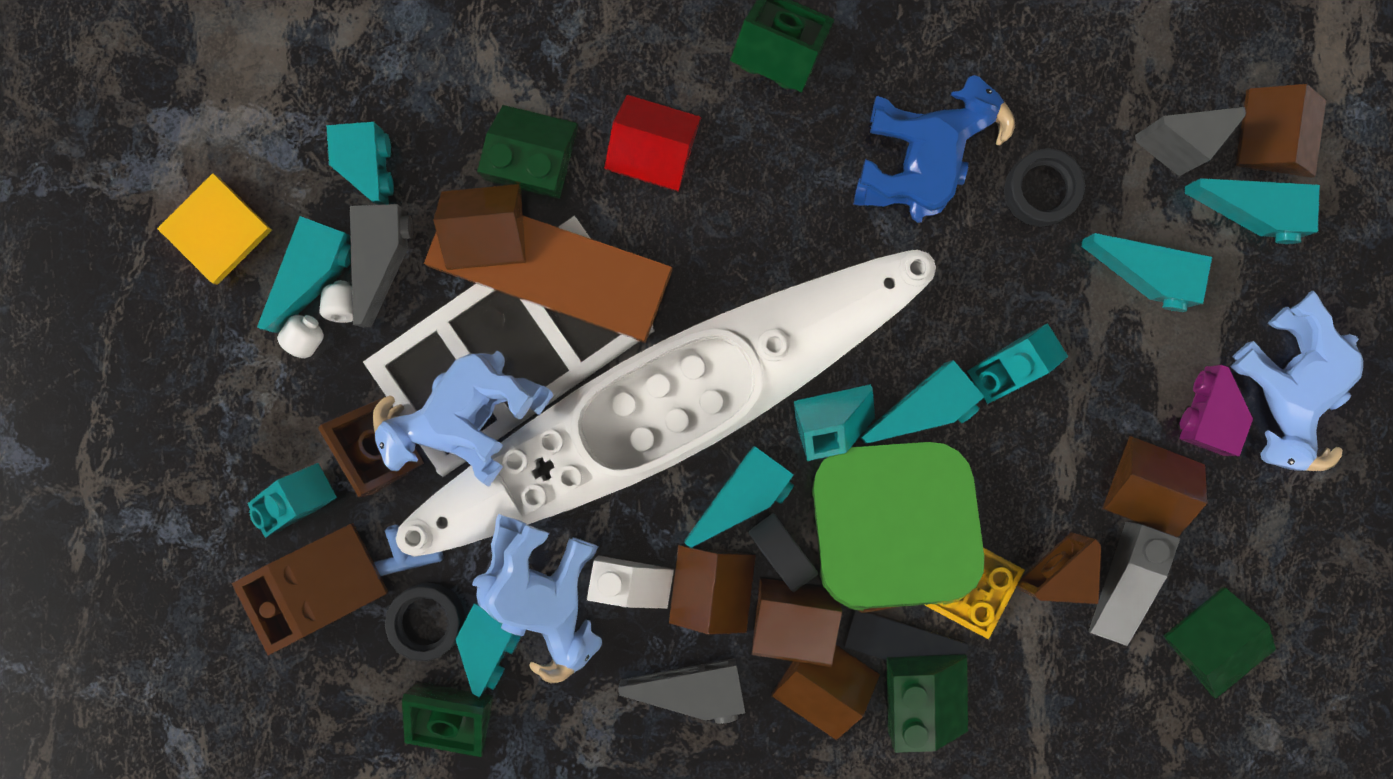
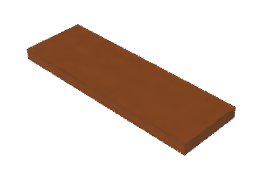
(575, 279)

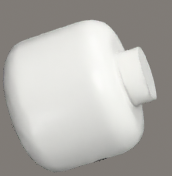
(337, 302)
(300, 336)

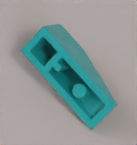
(1263, 207)
(310, 263)
(1155, 271)
(935, 402)
(747, 492)

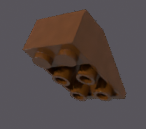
(309, 588)

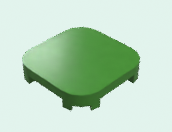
(897, 526)

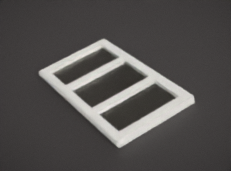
(533, 340)

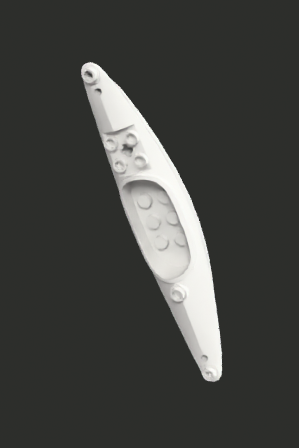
(670, 401)

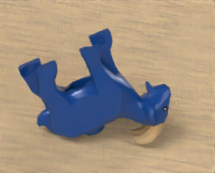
(934, 151)

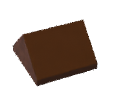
(1282, 130)
(481, 227)
(355, 449)
(1157, 488)
(1066, 572)
(712, 590)
(796, 624)
(828, 696)

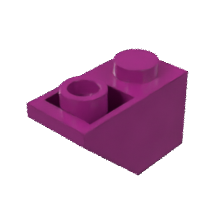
(1217, 414)

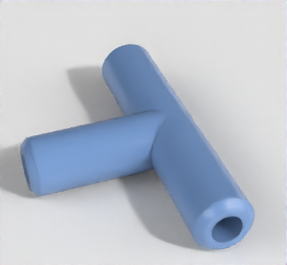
(400, 560)

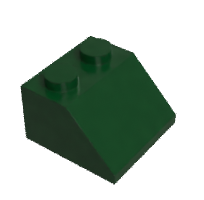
(781, 41)
(528, 151)
(926, 701)

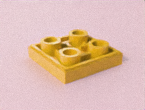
(214, 229)
(985, 603)

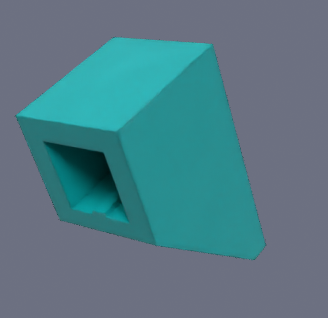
(360, 156)
(1018, 363)
(833, 421)
(290, 499)
(482, 649)

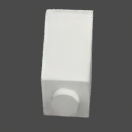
(629, 583)

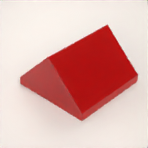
(651, 142)

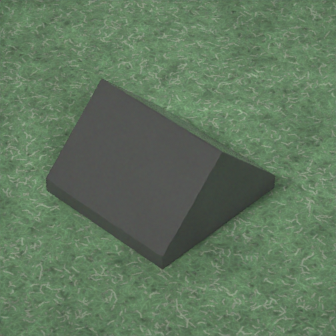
(1189, 138)

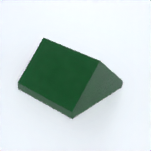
(1221, 641)
(446, 718)

